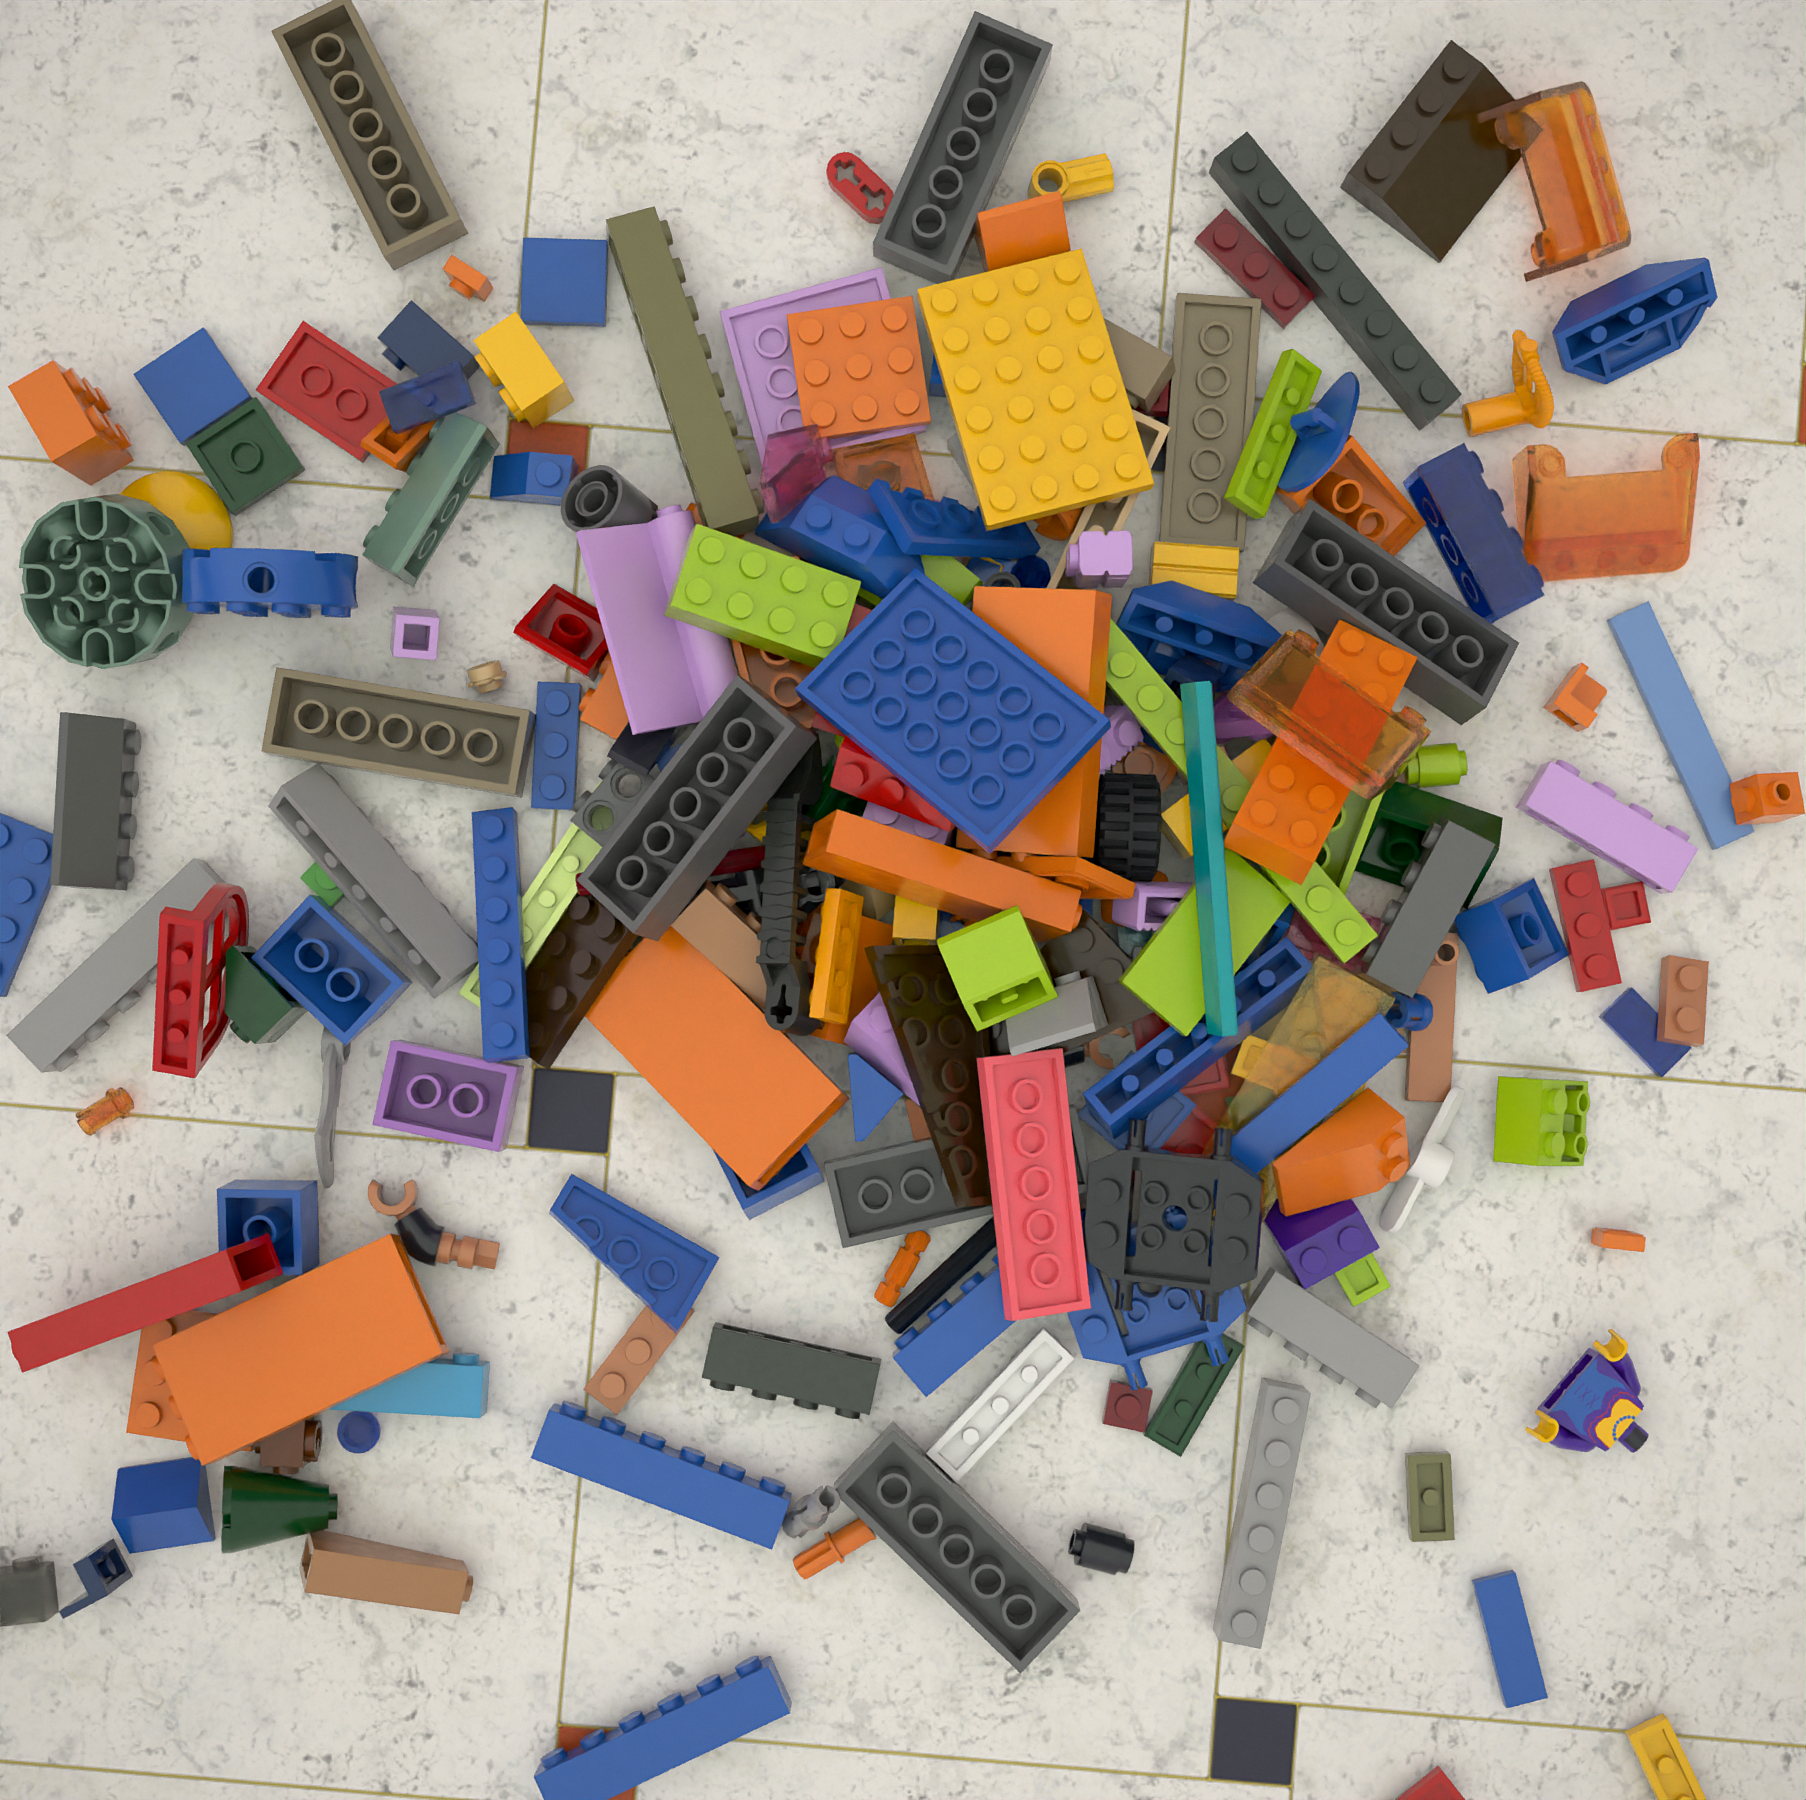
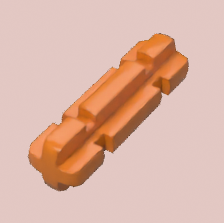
(902, 1267)

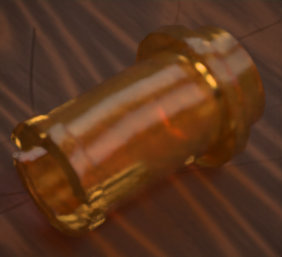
(106, 1110)

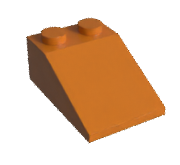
(1361, 498)
(1344, 1157)

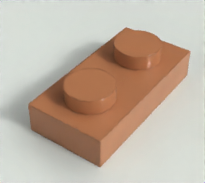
(1682, 1001)

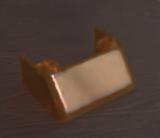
(1567, 175)

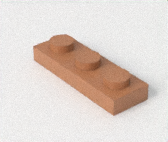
(631, 1360)

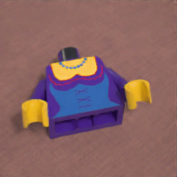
(1594, 1403)

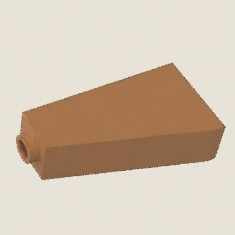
(382, 1573)

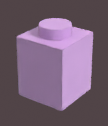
(414, 633)

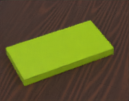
(1170, 967)

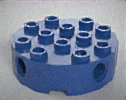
(264, 579)

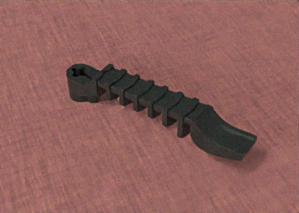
(786, 976)

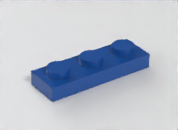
(556, 745)

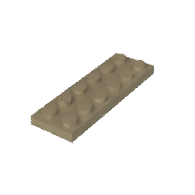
(1208, 417)

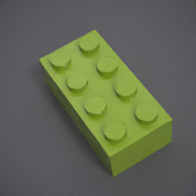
(761, 597)

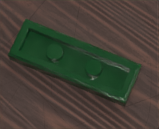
(1190, 1396)

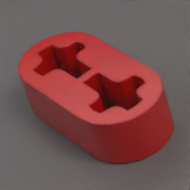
(852, 194)

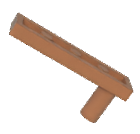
(1432, 1048)

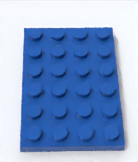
(953, 709)

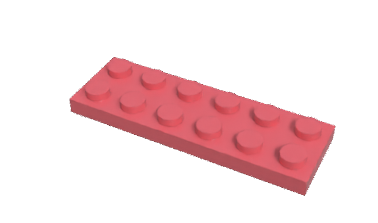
(1033, 1184)

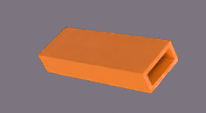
(938, 874)

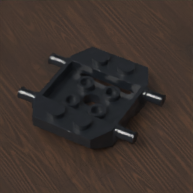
(1162, 1252)

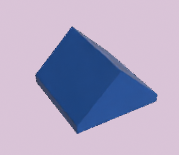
(870, 1095)
(163, 1505)

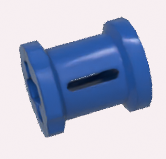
(1410, 1007)

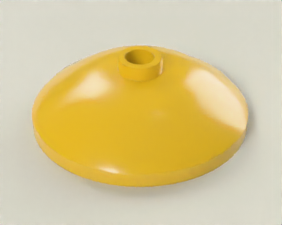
(189, 504)

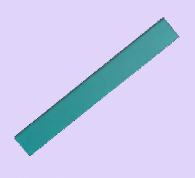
(1209, 858)

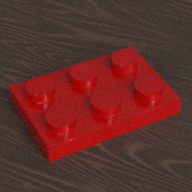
(327, 389)

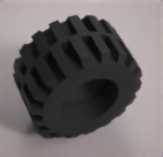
(1128, 825)

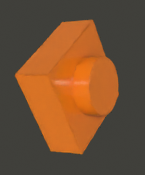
(467, 280)

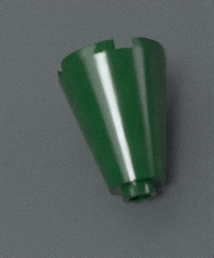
(271, 1508)

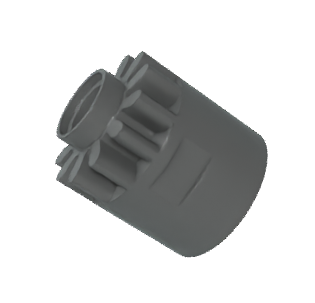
(604, 499)

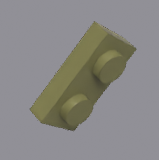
(1429, 1496)

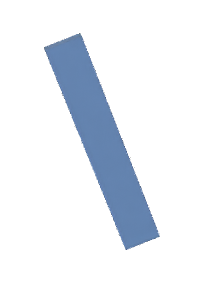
(1678, 723)

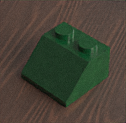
(255, 1001)

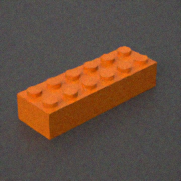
(1292, 797)

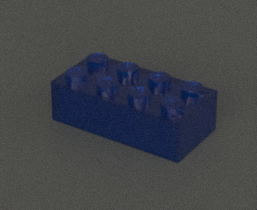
(1473, 534)

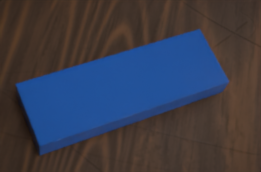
(1509, 1639)

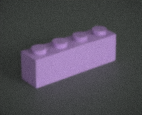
(1608, 827)

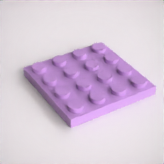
(764, 356)

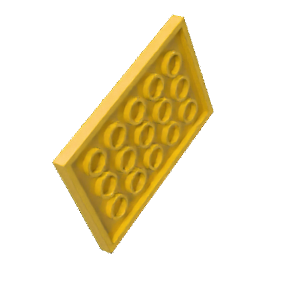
(1034, 389)

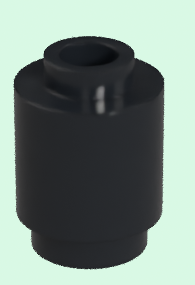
(1101, 1549)

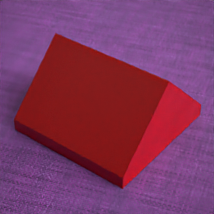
(565, 631)

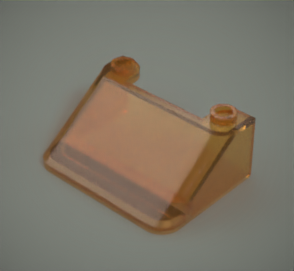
(1606, 520)
(1329, 716)

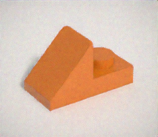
(395, 448)

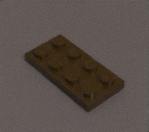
(571, 974)

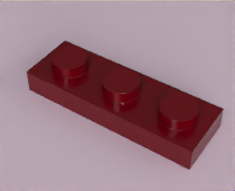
(1254, 268)

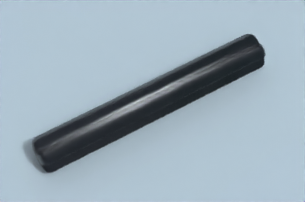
(942, 1278)

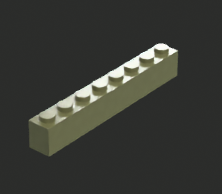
(682, 372)

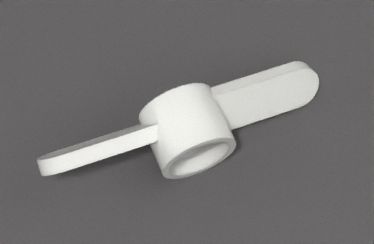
(1427, 1166)

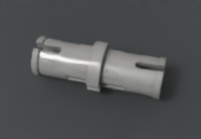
(811, 1511)

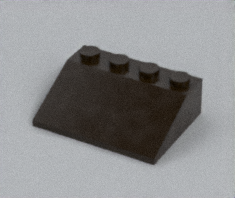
(1433, 157)

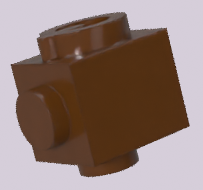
(292, 1447)

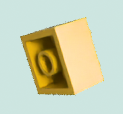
(529, 379)

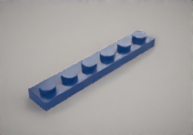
(500, 935)

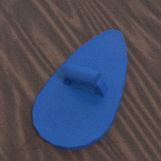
(1321, 434)

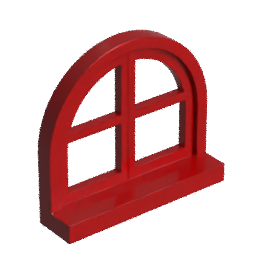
(184, 977)

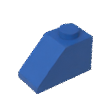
(532, 477)

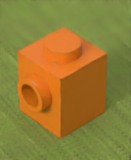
(1757, 799)

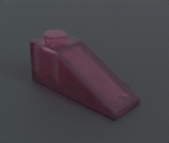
(793, 468)

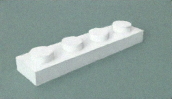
(999, 1404)

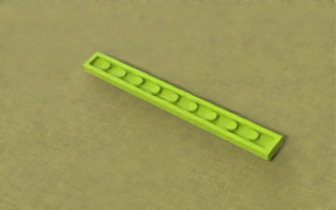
(1161, 716)

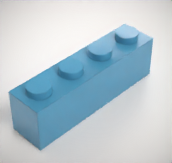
(436, 1389)

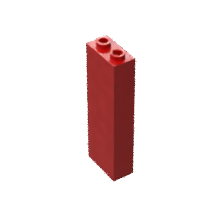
(145, 1303)

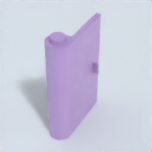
(662, 665)

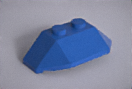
(1634, 319)
(844, 534)
(1176, 620)

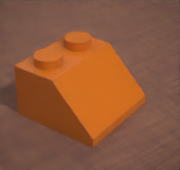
(1022, 232)

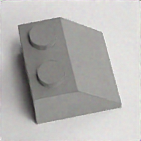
(1063, 1018)

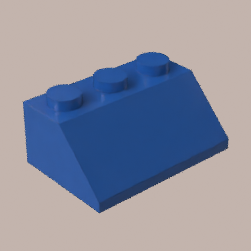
(331, 969)

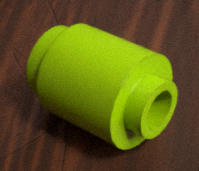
(1436, 766)

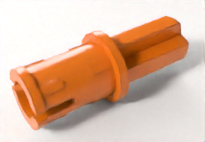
(833, 1548)

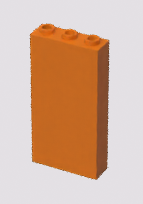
(1070, 639)
(714, 1056)
(298, 1349)

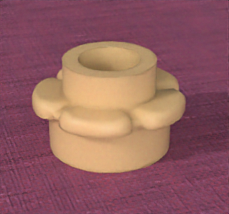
(486, 676)

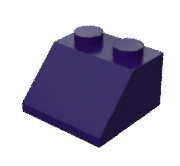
(1320, 1239)

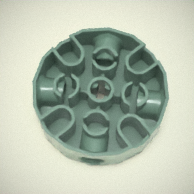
(105, 581)

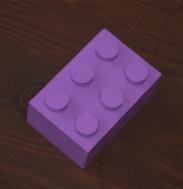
(448, 1095)

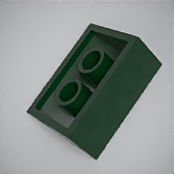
(1402, 823)

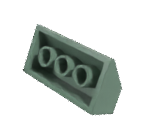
(431, 496)

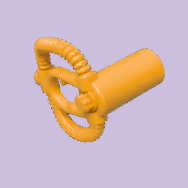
(1517, 406)

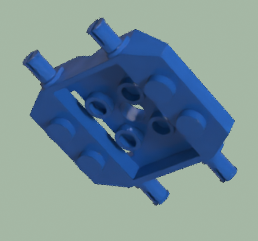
(1157, 1319)

